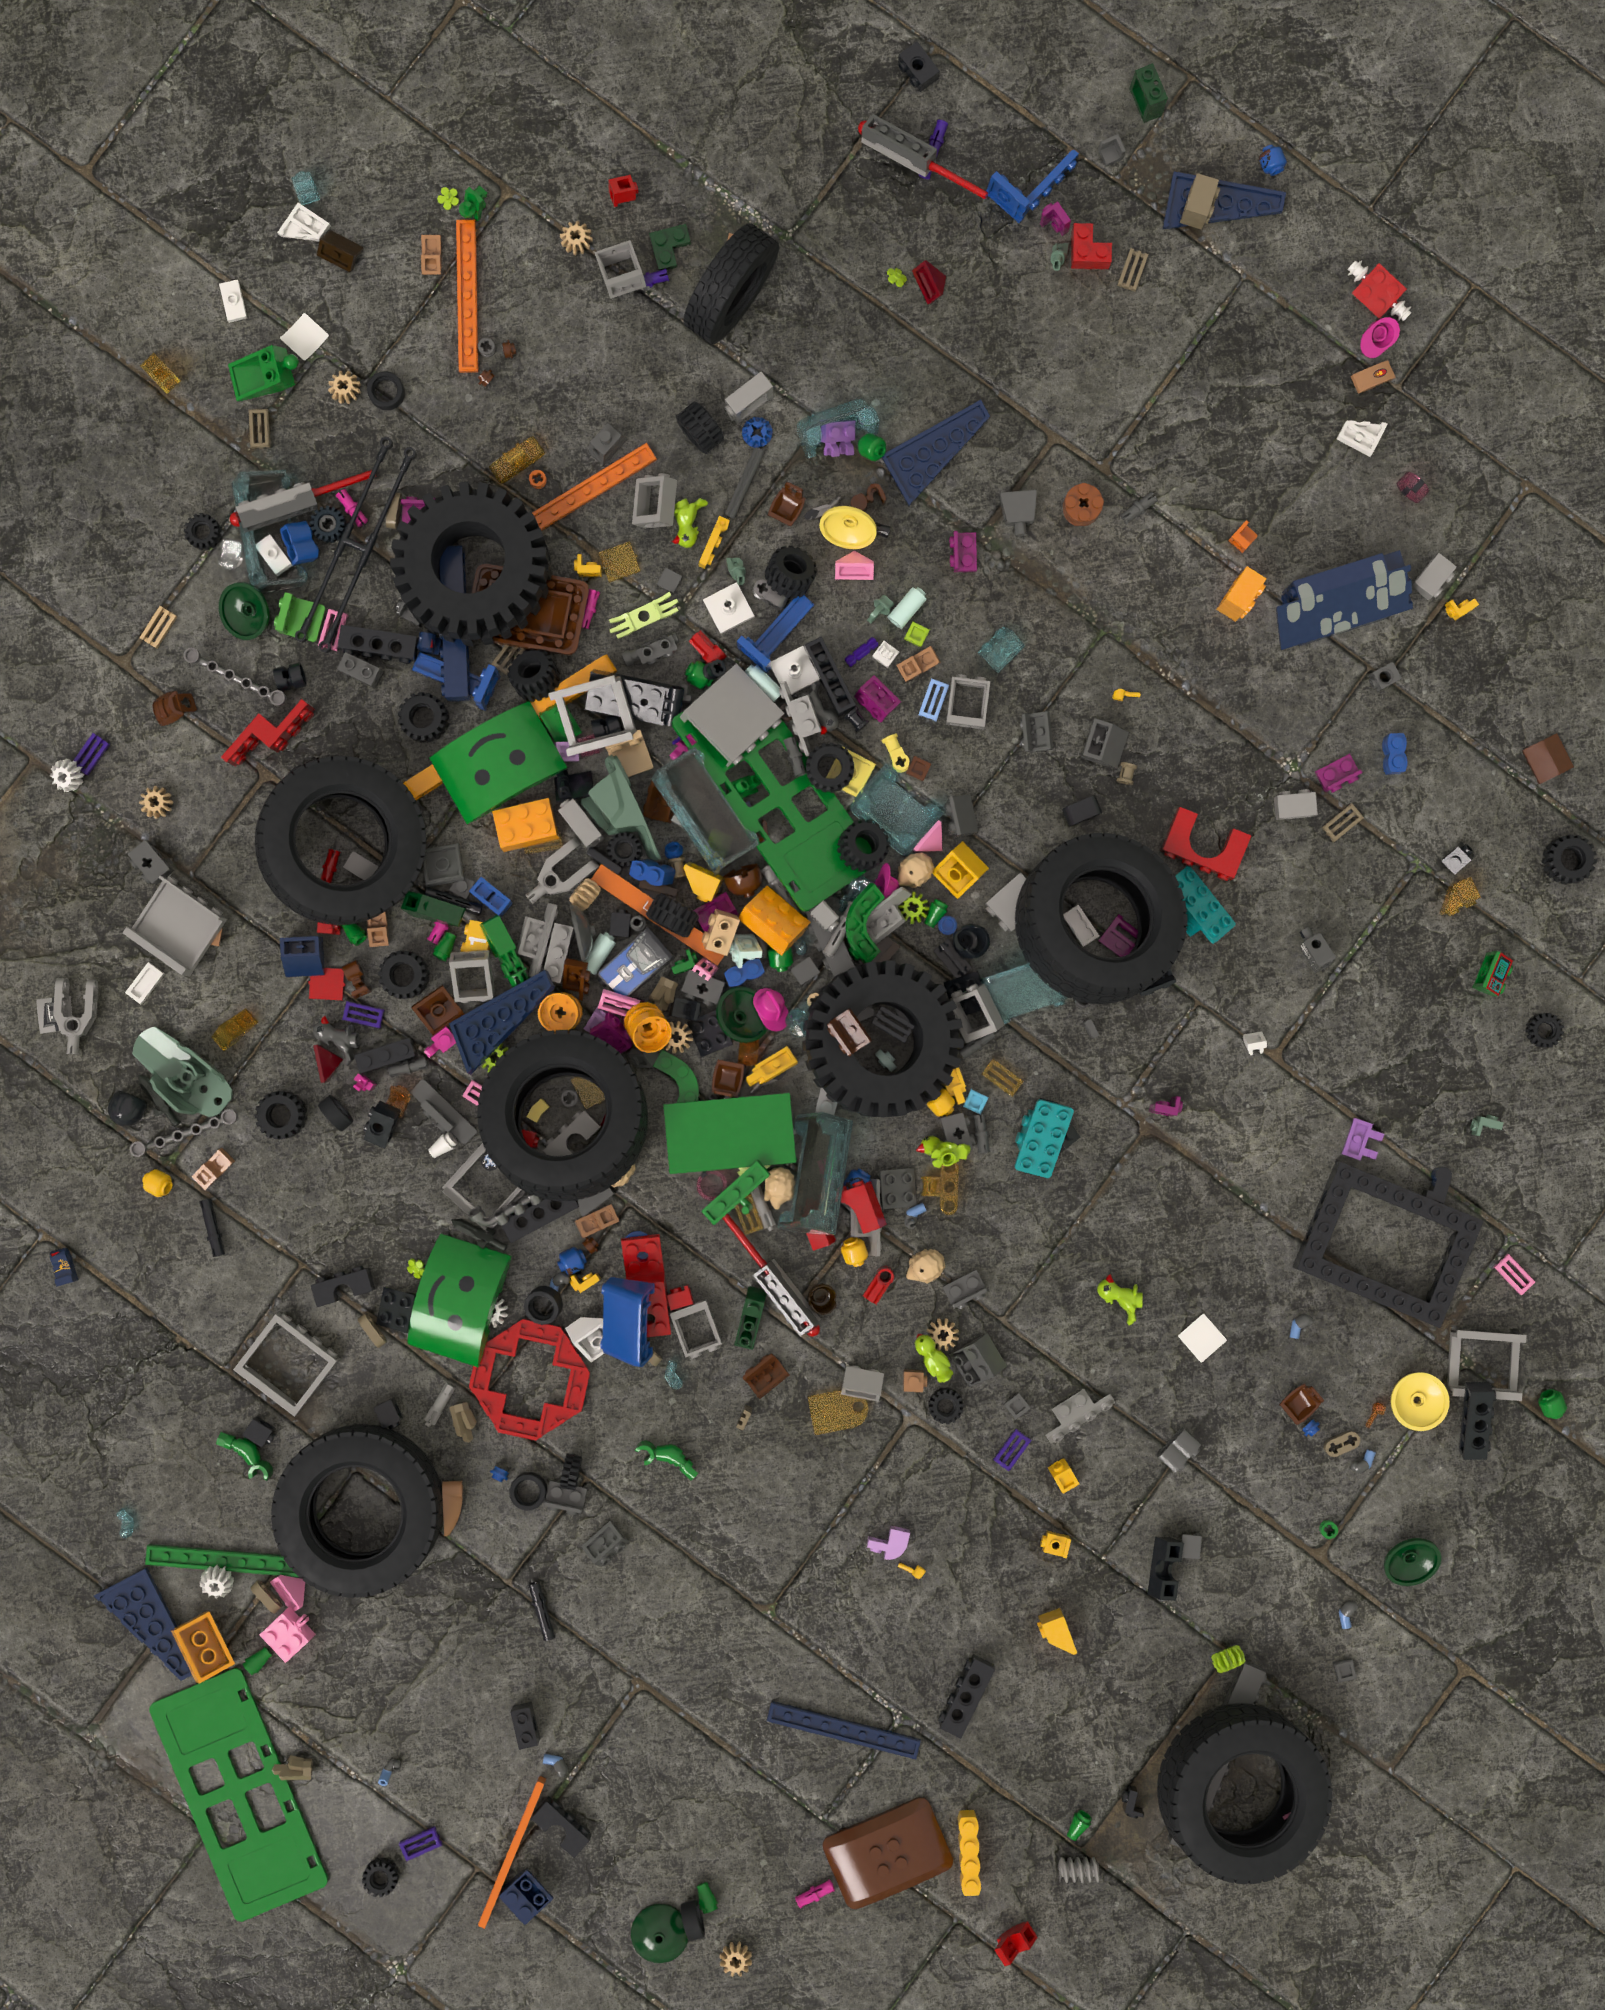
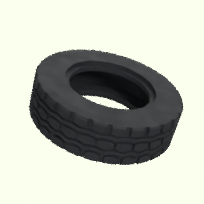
(731, 283)

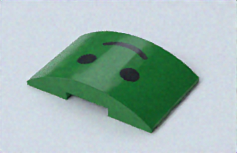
(497, 761)
(457, 1299)

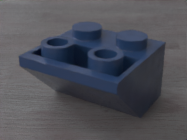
(302, 956)
(525, 1896)

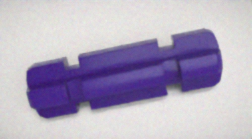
(861, 651)

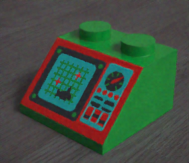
(1493, 973)

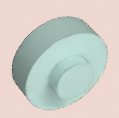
(886, 1060)

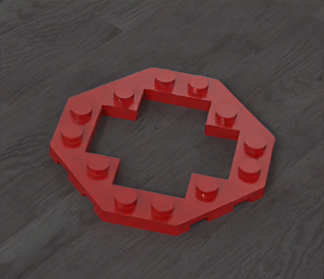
(552, 1414)

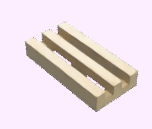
(151, 624)

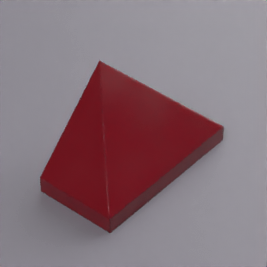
(930, 281)
(326, 1062)

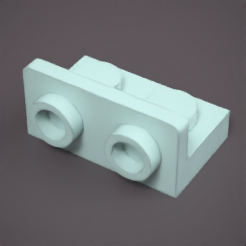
(745, 947)

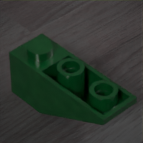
(432, 909)
(750, 1317)

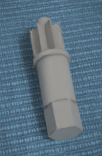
(763, 1209)
(439, 1404)

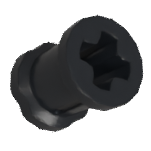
(714, 669)
(856, 719)

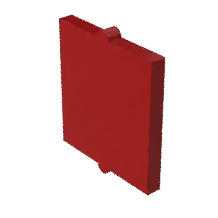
(327, 986)

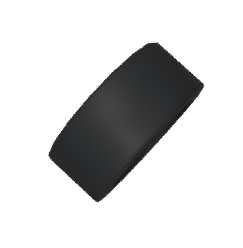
(374, 381)
(335, 1113)
(536, 1316)
(531, 1505)
(692, 1920)

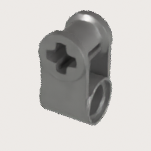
(770, 597)

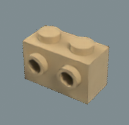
(720, 932)

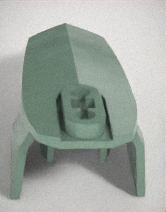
(616, 807)
(181, 1074)

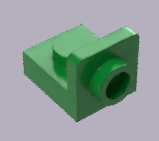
(682, 966)

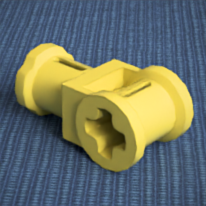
(896, 752)

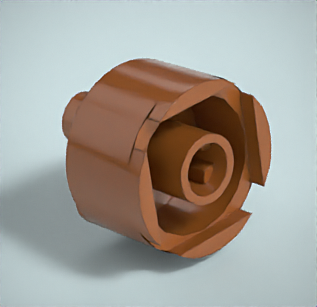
(1087, 514)

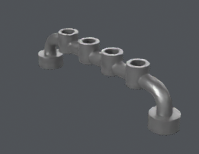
(276, 697)
(140, 1148)
(501, 1216)

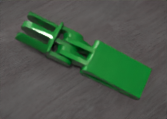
(504, 948)

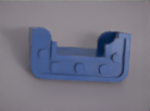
(626, 1320)

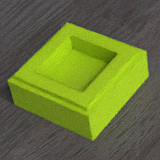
(916, 634)

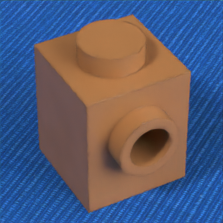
(914, 1380)

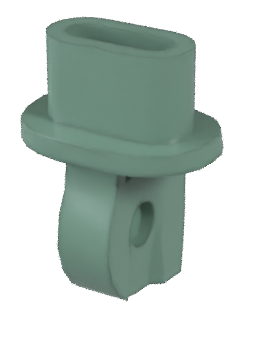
(1059, 255)
(736, 569)
(882, 606)

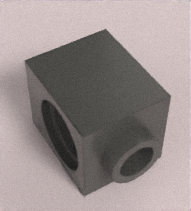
(1392, 677)

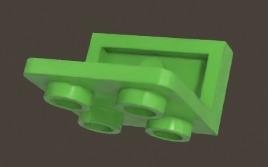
(292, 616)

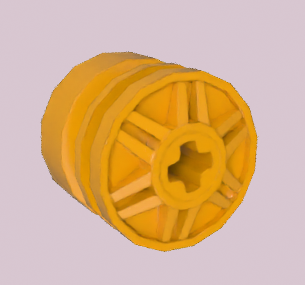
(549, 1015)
(647, 1027)

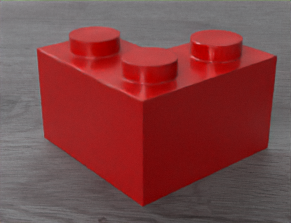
(1086, 253)

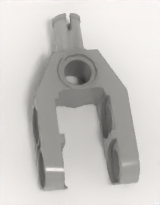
(547, 871)
(60, 1012)

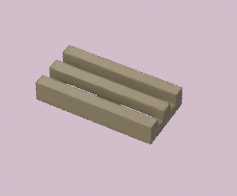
(1138, 254)
(260, 444)
(507, 659)
(1330, 832)
(744, 1417)

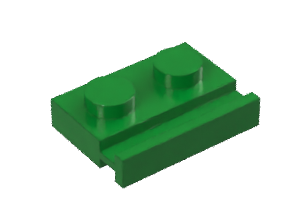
(554, 723)

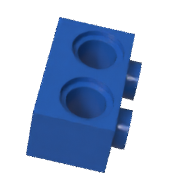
(491, 897)

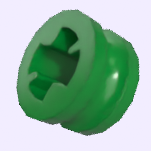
(1324, 1524)

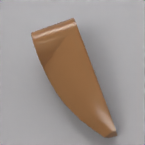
(452, 1502)

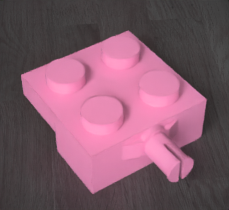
(288, 1634)

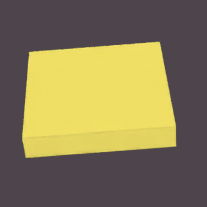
(862, 772)

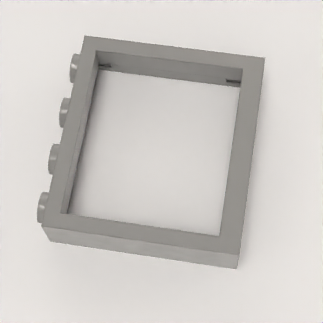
(268, 1388)

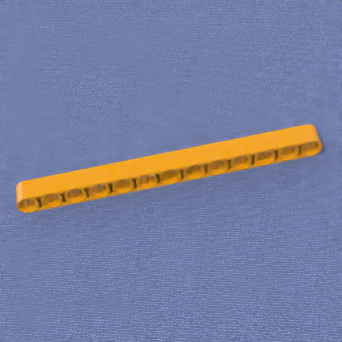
(429, 779)

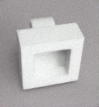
(885, 654)
(1255, 1041)

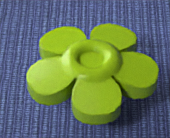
(449, 198)
(896, 276)
(416, 1268)

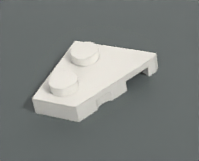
(304, 225)
(1361, 435)

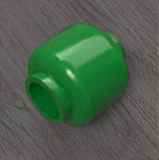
(872, 447)
(695, 675)
(780, 962)
(1552, 1404)

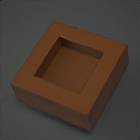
(918, 768)

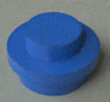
(673, 850)
(947, 925)
(1311, 1428)
(499, 1474)

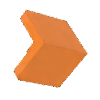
(1243, 537)

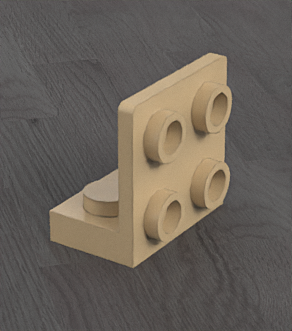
(632, 754)

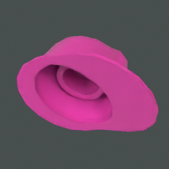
(1379, 337)
(886, 882)
(771, 1009)

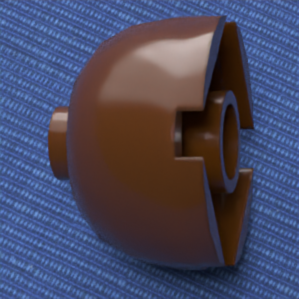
(744, 880)

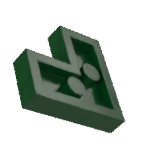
(665, 241)

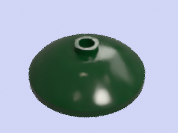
(236, 611)
(739, 1002)
(1412, 1562)
(659, 1921)

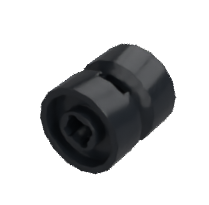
(289, 677)
(605, 727)

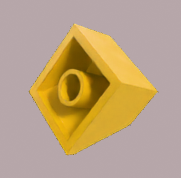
(960, 870)
(703, 881)
(1054, 1628)

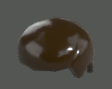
(822, 1299)

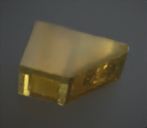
(160, 373)
(1458, 895)
(234, 1029)

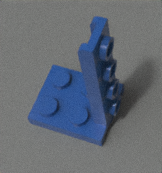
(1012, 199)
(760, 651)
(480, 687)

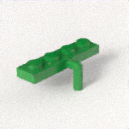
(736, 1193)

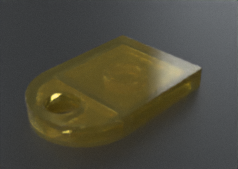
(835, 1412)

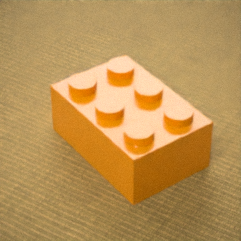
(1242, 594)
(525, 825)
(774, 920)
(202, 1647)

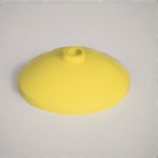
(848, 527)
(1432, 1403)

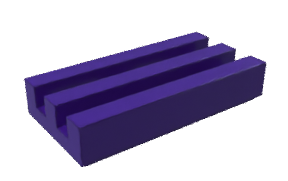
(85, 748)
(379, 1018)
(1002, 1462)
(435, 1836)

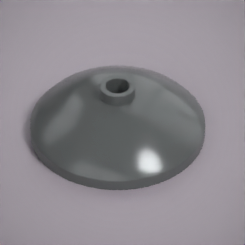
(583, 931)

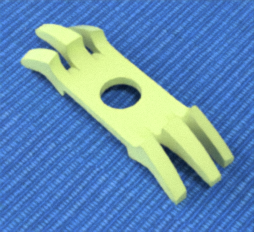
(654, 610)

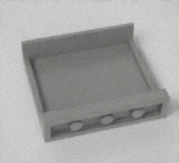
(733, 714)
(176, 926)

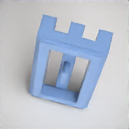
(939, 684)

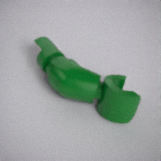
(248, 1451)
(668, 1453)

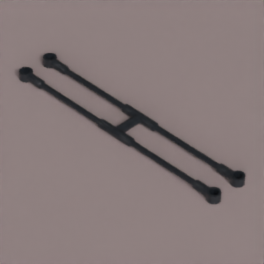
(366, 549)

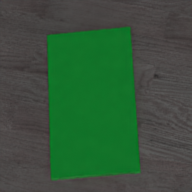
(729, 1133)

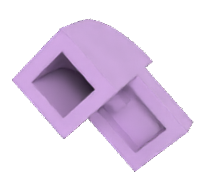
(893, 1546)

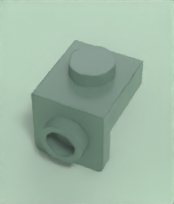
(1489, 1121)

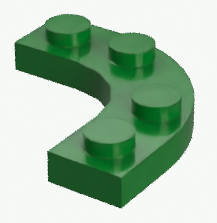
(857, 920)
(681, 1073)

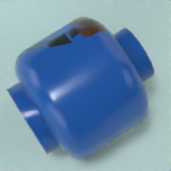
(1272, 160)
(855, 1176)
(571, 1261)

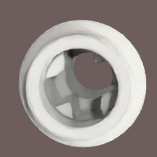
(443, 1144)

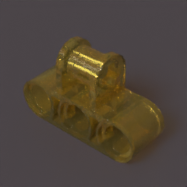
(516, 459)
(937, 1188)

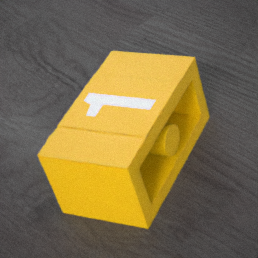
(475, 938)

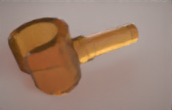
(1377, 1408)

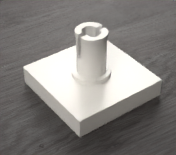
(728, 608)
(795, 670)

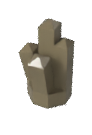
(663, 993)
(463, 1421)
(296, 1769)

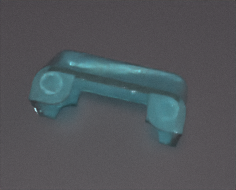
(858, 410)
(895, 811)
(1020, 992)

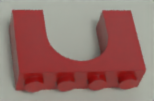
(1178, 845)
(866, 1207)

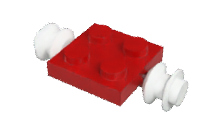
(1379, 291)

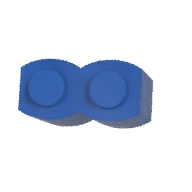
(299, 542)
(1393, 748)
(652, 872)
(750, 970)

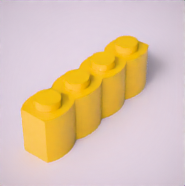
(969, 1853)

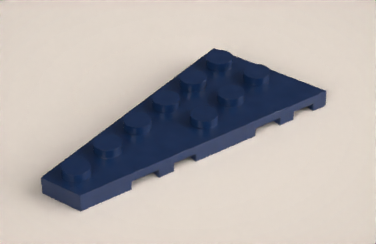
(1233, 201)
(927, 454)
(490, 1024)
(147, 1617)

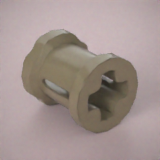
(1126, 773)
(678, 865)

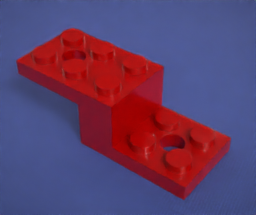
(263, 729)
(650, 1271)

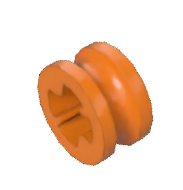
(539, 485)

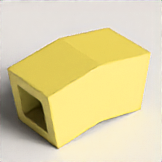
(537, 1110)

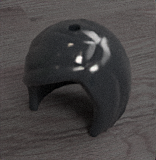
(974, 943)
(126, 1109)

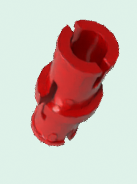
(330, 865)

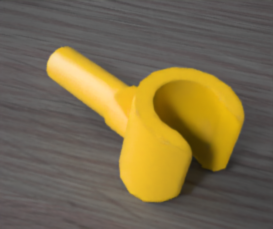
(1120, 693)
(918, 1572)

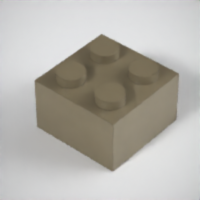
(1200, 201)

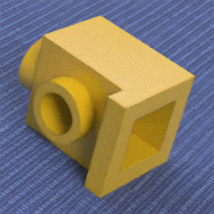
(1051, 1537)

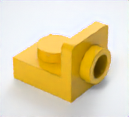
(591, 569)
(1464, 607)
(588, 1281)
(1063, 1475)

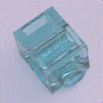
(305, 188)

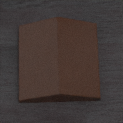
(1548, 758)
(437, 1010)

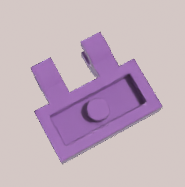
(838, 432)
(1357, 1139)

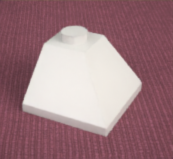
(587, 1336)

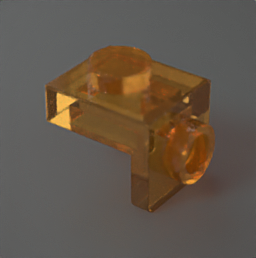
(748, 1053)
(399, 1098)

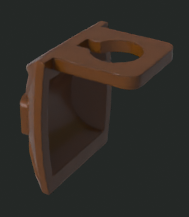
(787, 504)
(170, 709)
(727, 1078)
(1301, 1403)

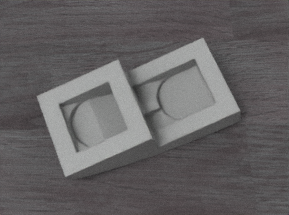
(360, 866)

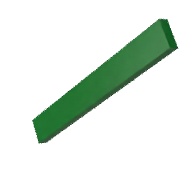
(203, 1558)

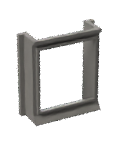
(603, 741)
(460, 1201)
(1454, 1361)

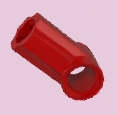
(706, 648)
(878, 1286)

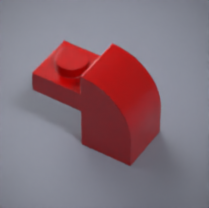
(1015, 1940)

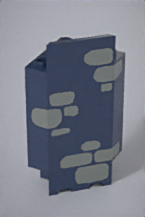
(1343, 599)

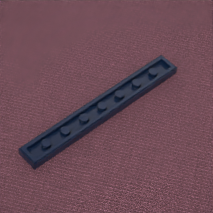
(843, 1730)

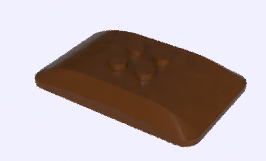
(557, 623)
(887, 1853)

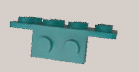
(1203, 908)
(1042, 1137)

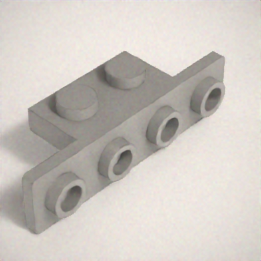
(803, 716)
(886, 915)
(535, 937)
(874, 1242)
(1075, 1412)

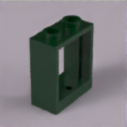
(1147, 96)

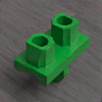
(473, 203)
(746, 786)

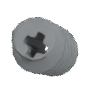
(1078, 1869)

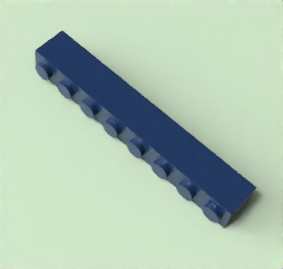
(455, 655)

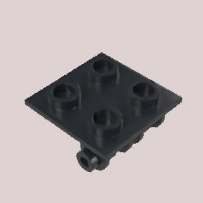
(573, 785)
(970, 1004)
(708, 1034)
(395, 1309)

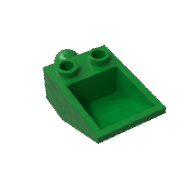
(263, 373)

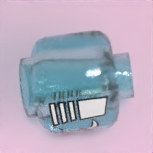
(795, 1022)

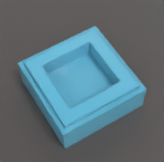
(975, 1101)

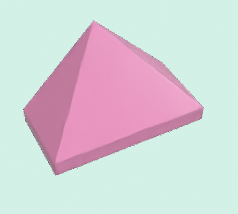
(854, 567)
(932, 840)
(290, 1590)

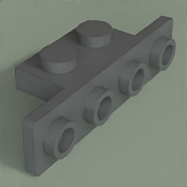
(442, 1112)

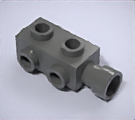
(656, 648)

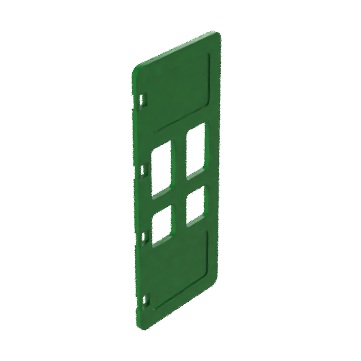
(811, 851)
(271, 1863)

